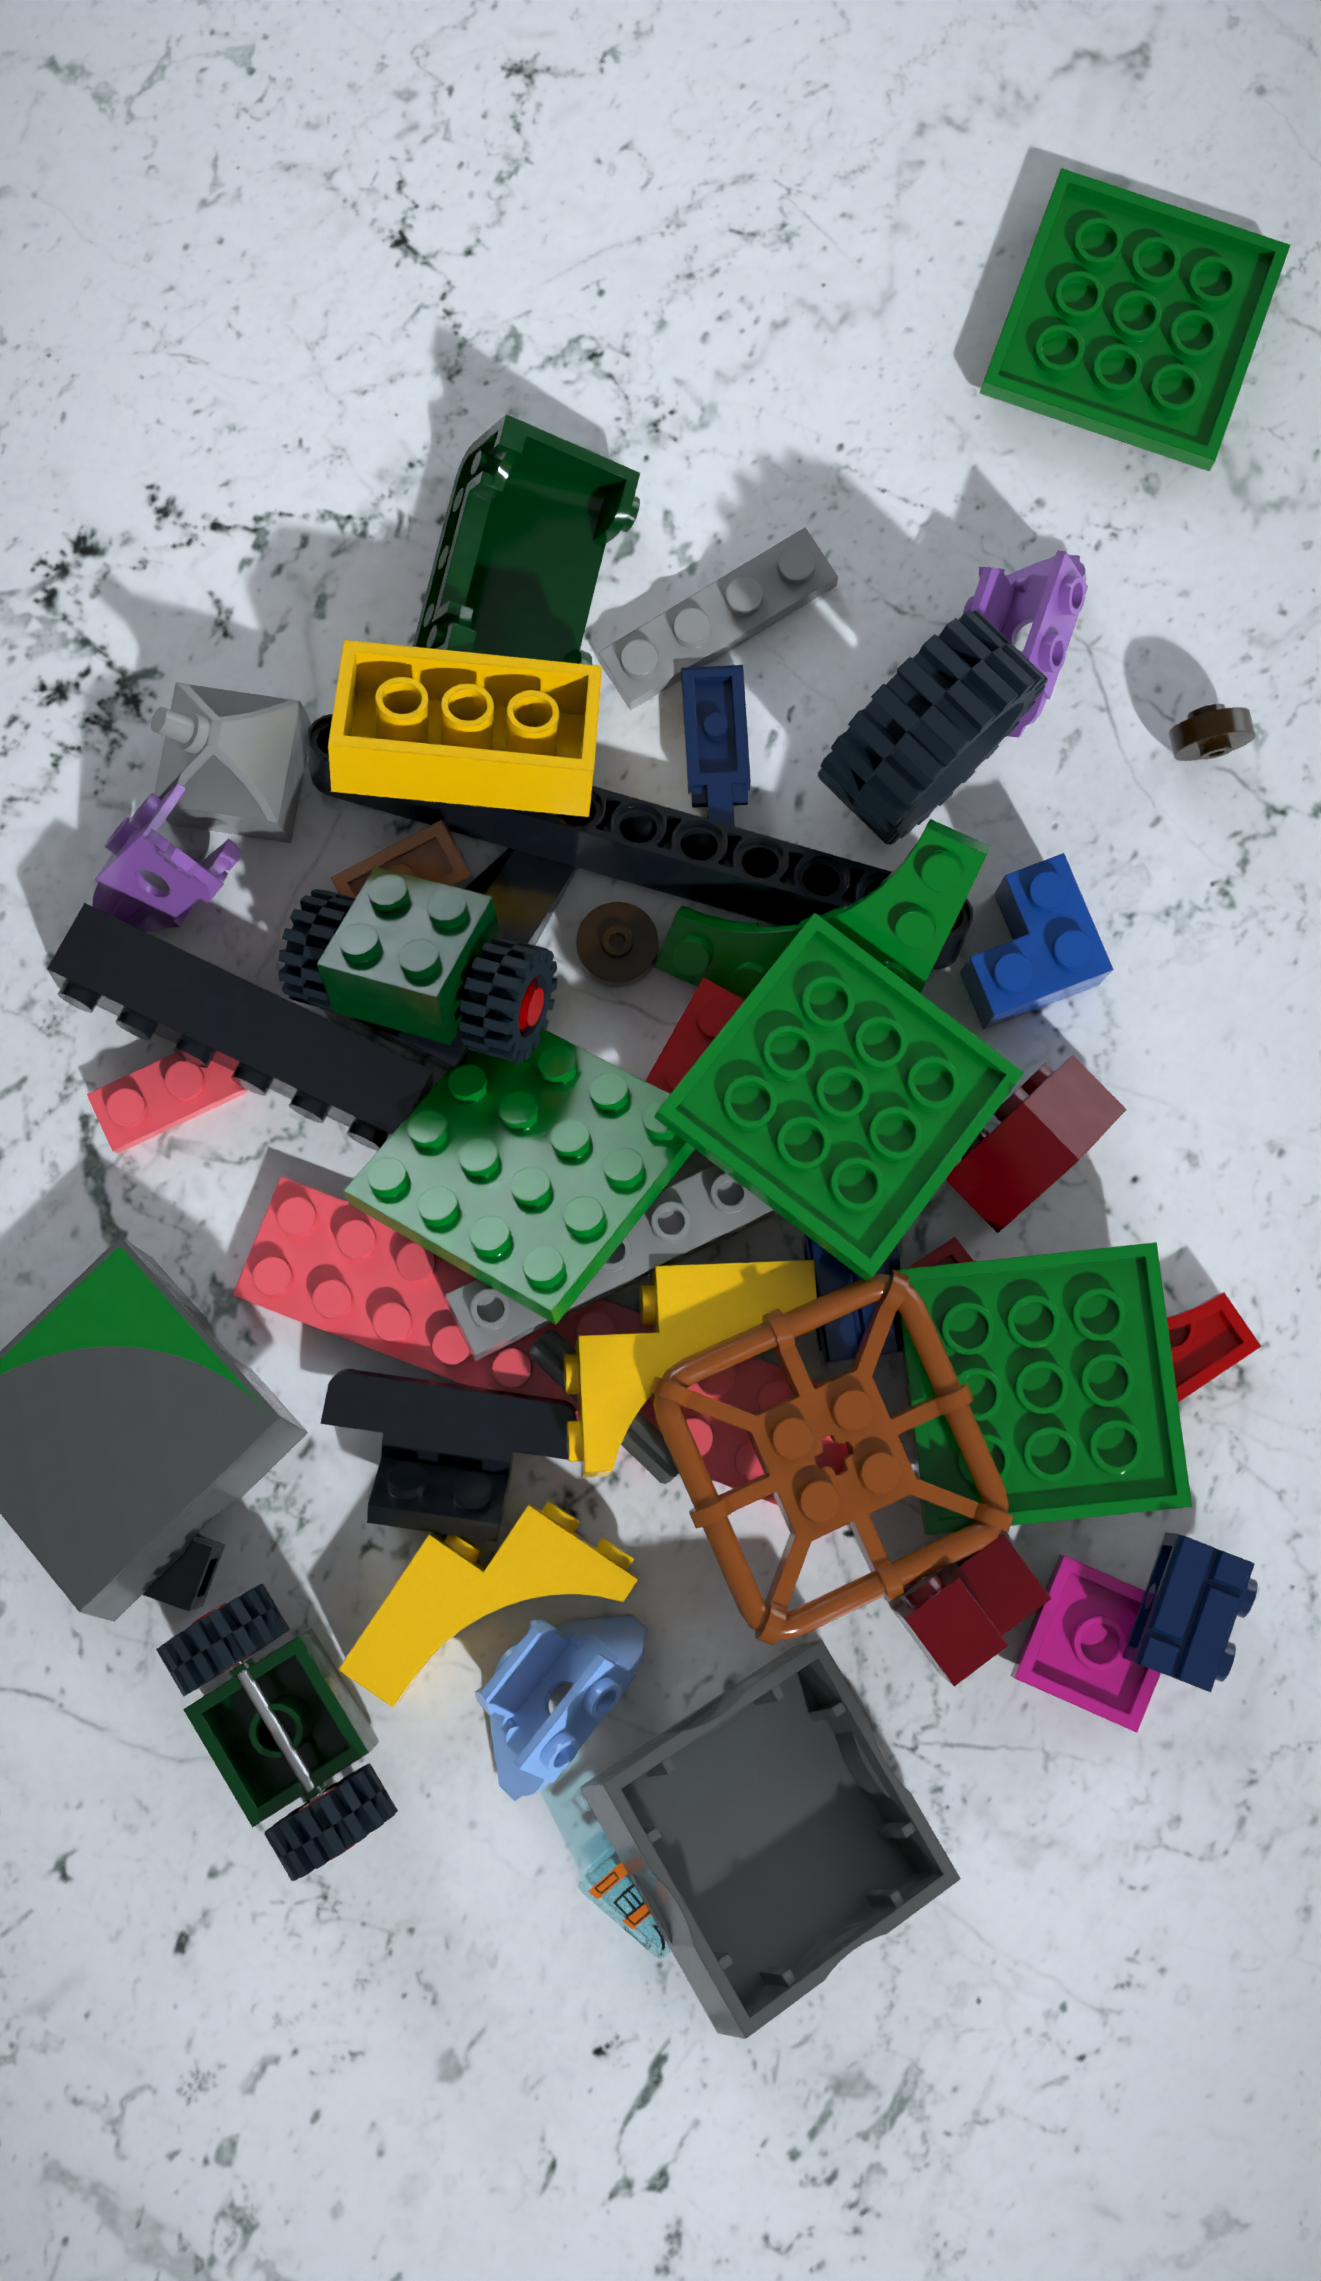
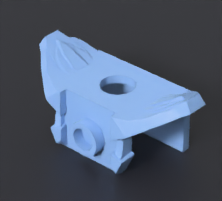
(591, 1654)

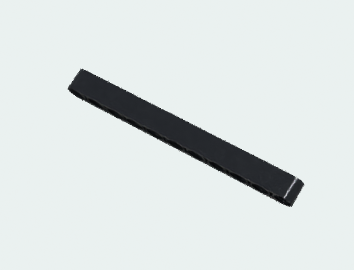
(663, 857)

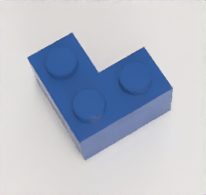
(1051, 950)

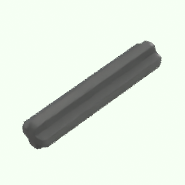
(642, 1437)

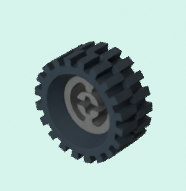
(931, 726)

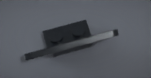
(445, 1447)

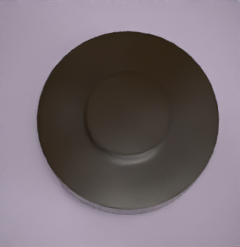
(1211, 732)
(617, 944)

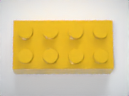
(464, 728)

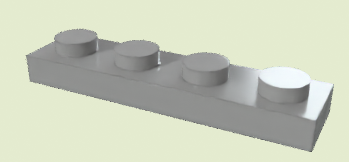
(718, 618)

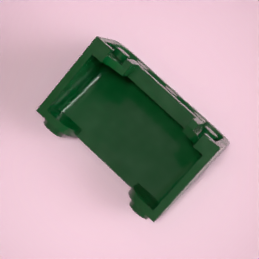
(524, 545)

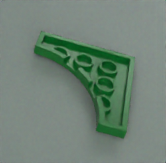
(896, 923)

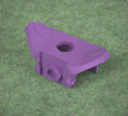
(1040, 594)
(139, 847)

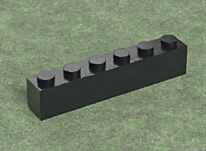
(237, 1026)

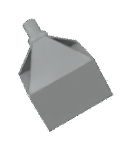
(236, 759)

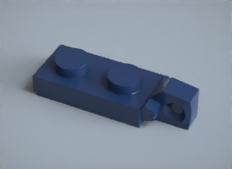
(716, 739)

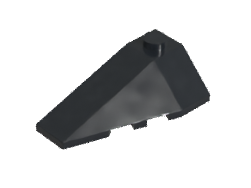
(524, 898)

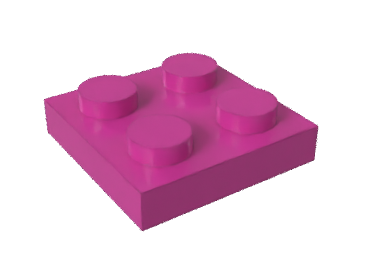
(1080, 1643)

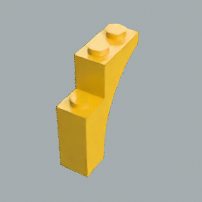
(688, 1313)
(451, 1589)

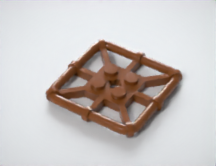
(816, 1497)

